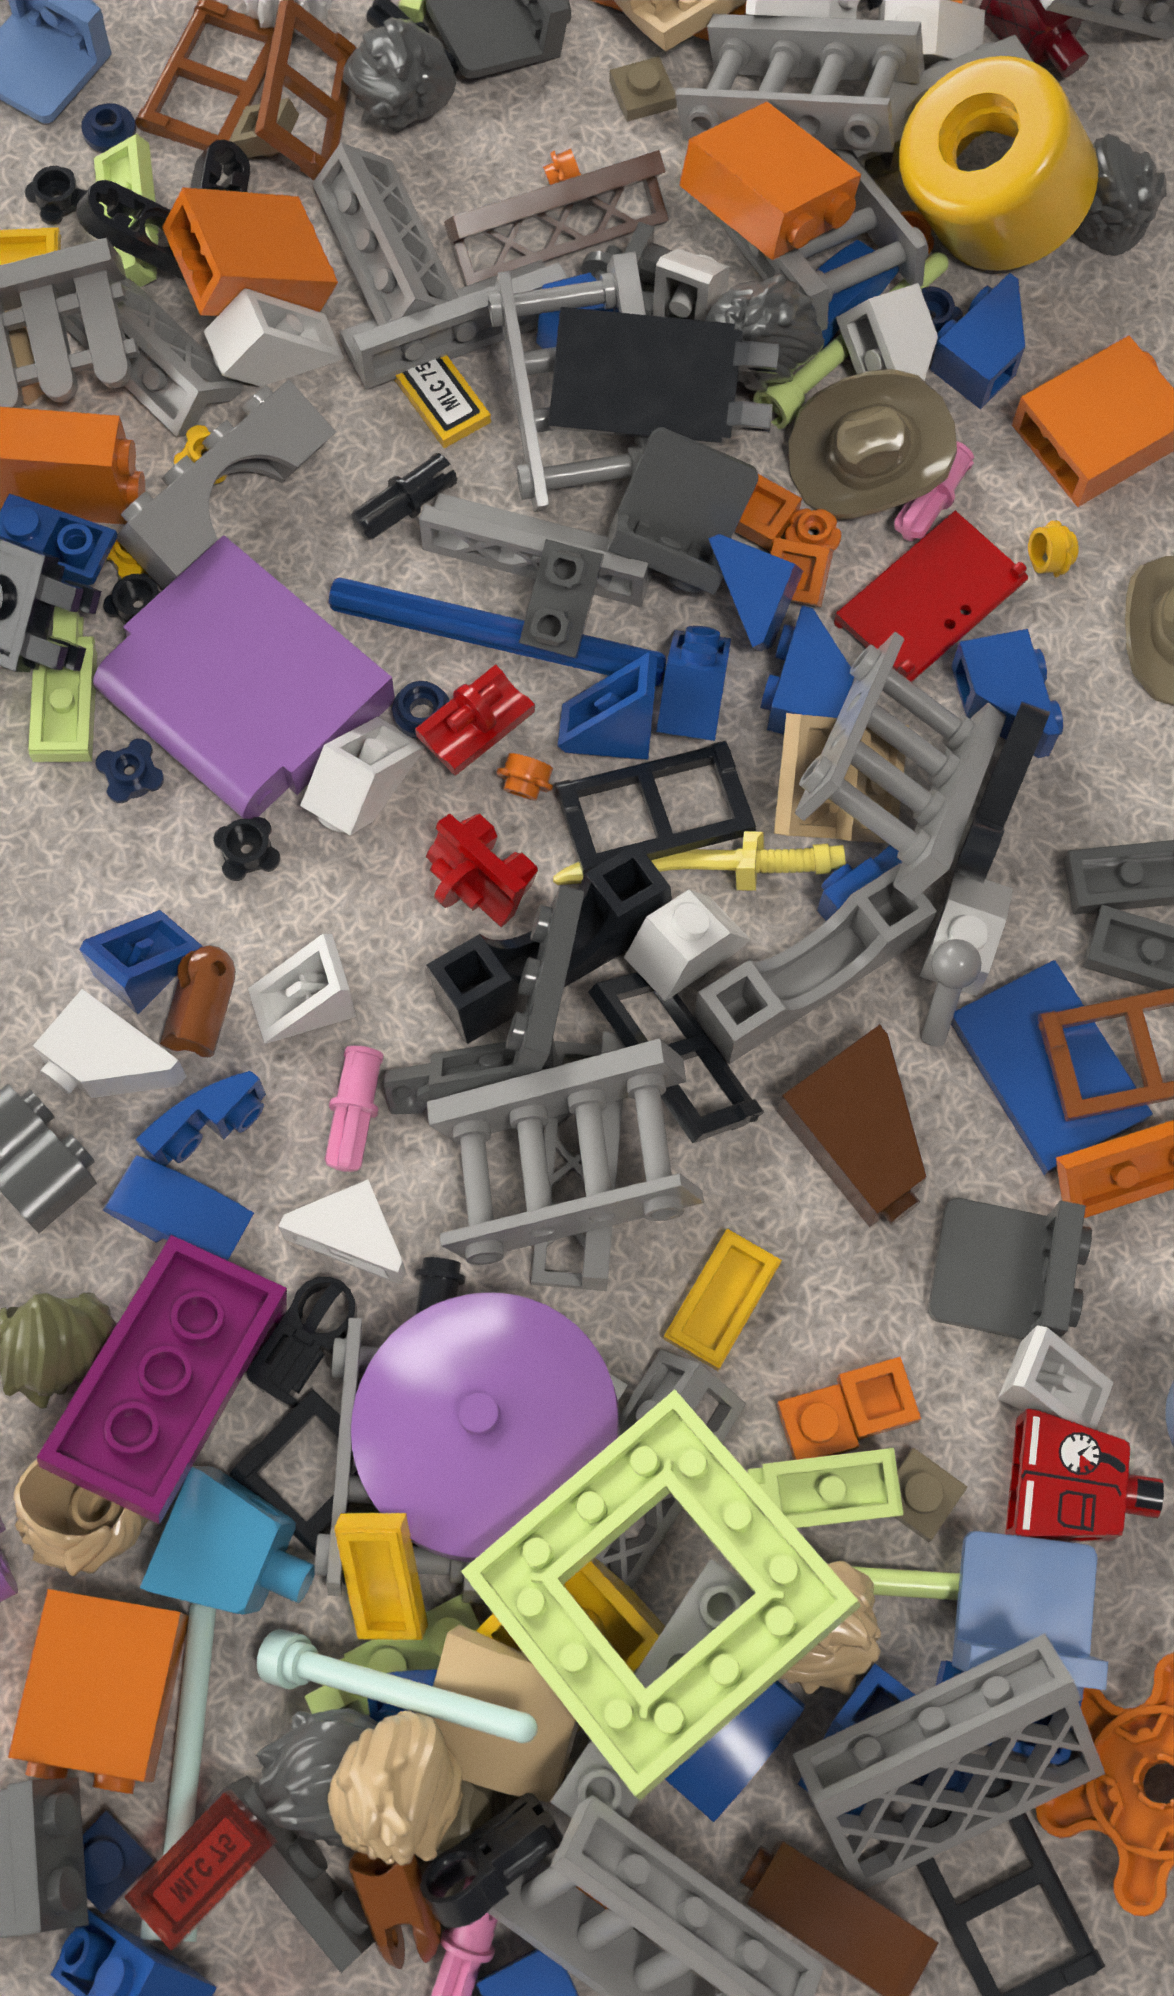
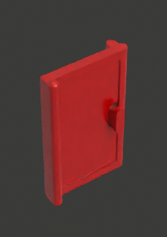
(926, 591)

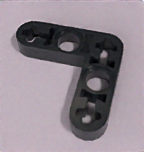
(125, 202)
(1001, 793)

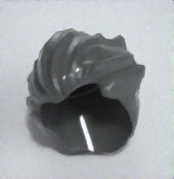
(399, 74)
(1124, 198)
(772, 314)
(301, 1770)

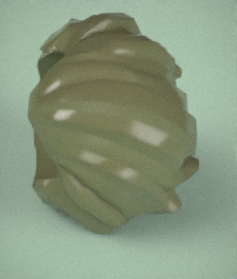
(51, 1344)

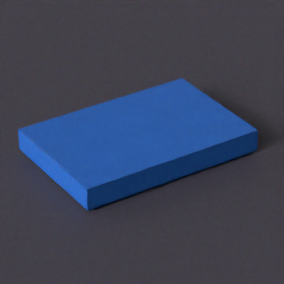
(1011, 1055)

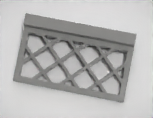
(936, 1735)

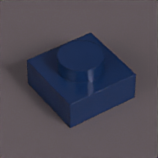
(112, 1861)

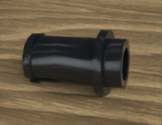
(438, 1281)

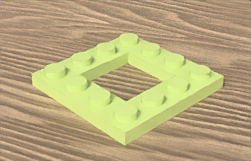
(660, 1726)

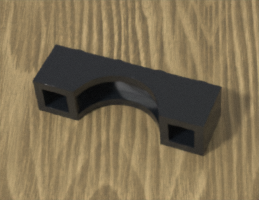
(482, 976)

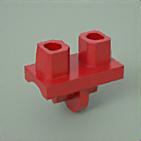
(474, 720)
(473, 873)

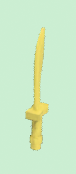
(744, 861)

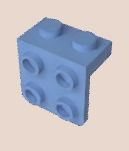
(50, 54)
(1026, 1589)

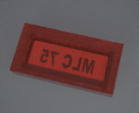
(200, 1869)

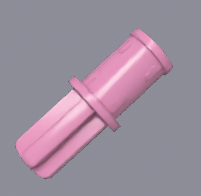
(921, 512)
(353, 1108)
(465, 1952)

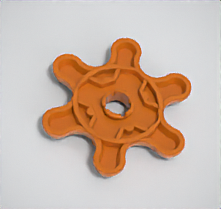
(1116, 1803)

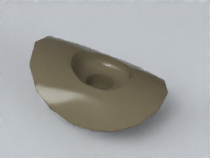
(871, 443)
(1151, 627)

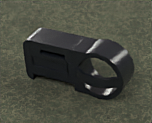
(296, 1347)
(496, 1855)

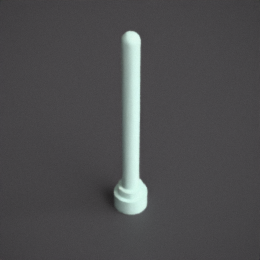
(292, 1660)
(189, 1734)

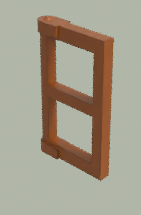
(217, 14)
(280, 74)
(1154, 1090)

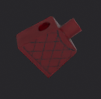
(1040, 31)

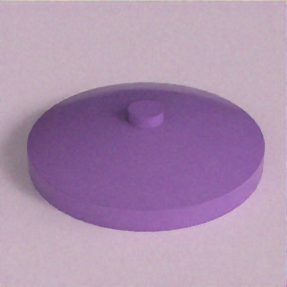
(479, 1418)

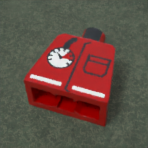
(1074, 1482)

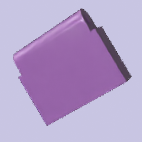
(240, 679)

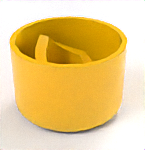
(1025, 199)

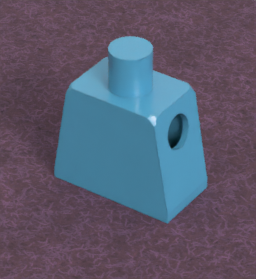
(226, 1548)

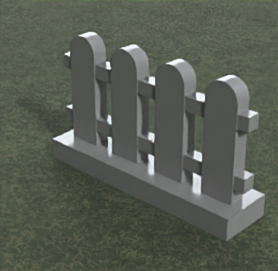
(35, 287)

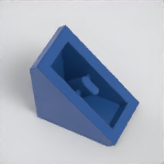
(759, 587)
(612, 714)
(138, 957)

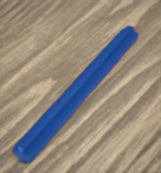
(475, 626)

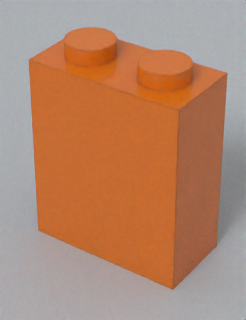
(769, 180)
(247, 242)
(1099, 420)
(69, 462)
(98, 1690)

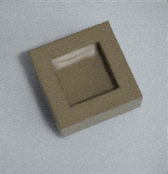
(643, 88)
(244, 132)
(926, 1494)

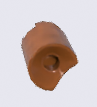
(200, 1001)
(392, 1898)

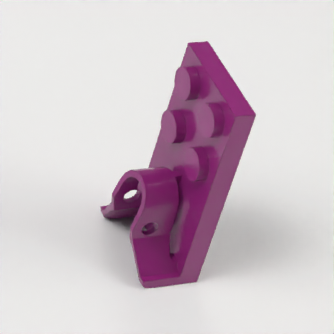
(163, 1379)

